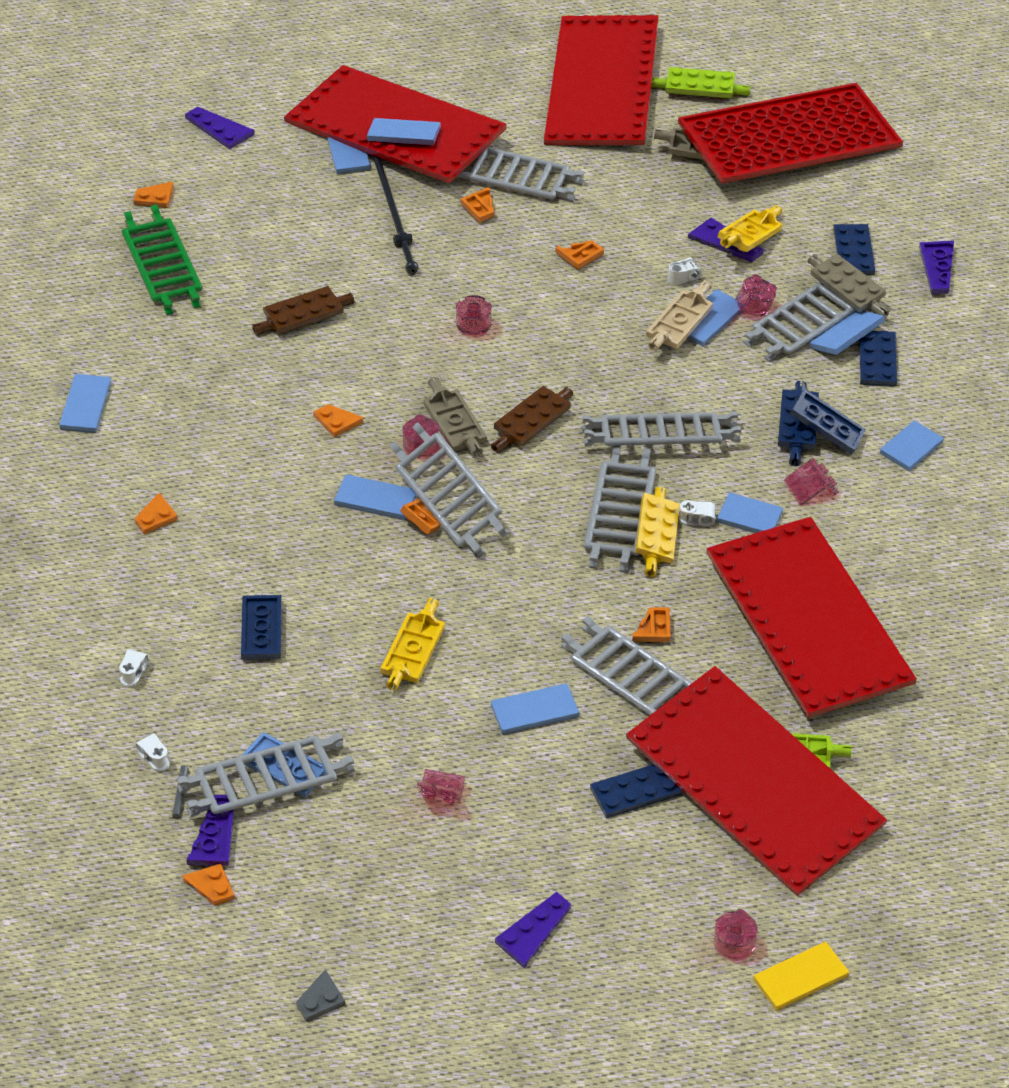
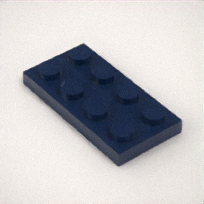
(855, 246)
(878, 358)
(827, 421)
(261, 627)
(633, 790)

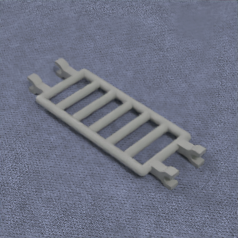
(557, 190)
(779, 345)
(605, 438)
(430, 503)
(597, 504)
(599, 633)
(321, 746)

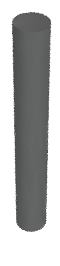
(179, 797)

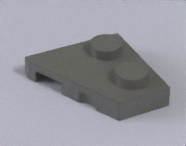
(320, 998)

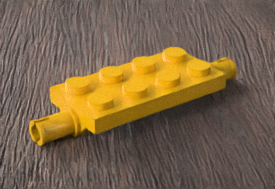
(751, 229)
(657, 530)
(413, 646)

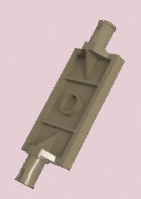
(679, 143)
(849, 283)
(454, 418)

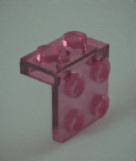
(810, 481)
(442, 785)

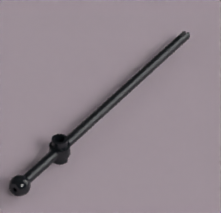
(402, 238)

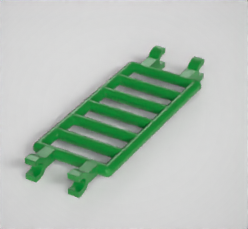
(136, 253)

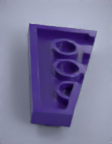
(220, 128)
(708, 234)
(937, 264)
(214, 838)
(527, 934)

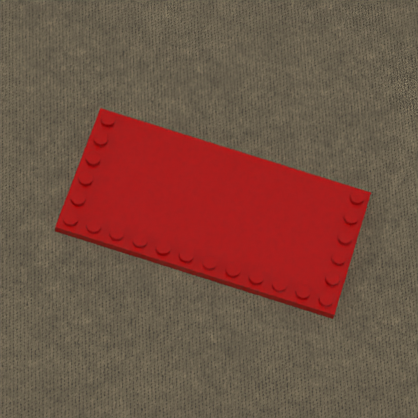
(602, 80)
(352, 99)
(789, 132)
(810, 617)
(756, 780)

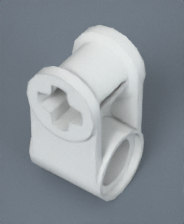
(683, 271)
(699, 513)
(132, 667)
(153, 752)

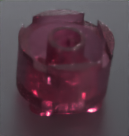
(756, 295)
(473, 315)
(411, 438)
(735, 935)

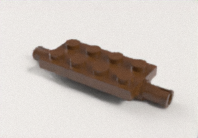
(302, 310)
(531, 417)

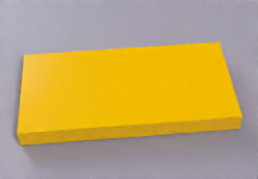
(801, 976)

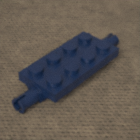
(792, 432)

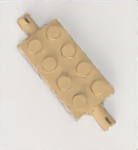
(680, 318)

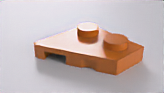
(154, 195)
(479, 205)
(580, 253)
(336, 420)
(155, 515)
(419, 515)
(654, 626)
(211, 884)

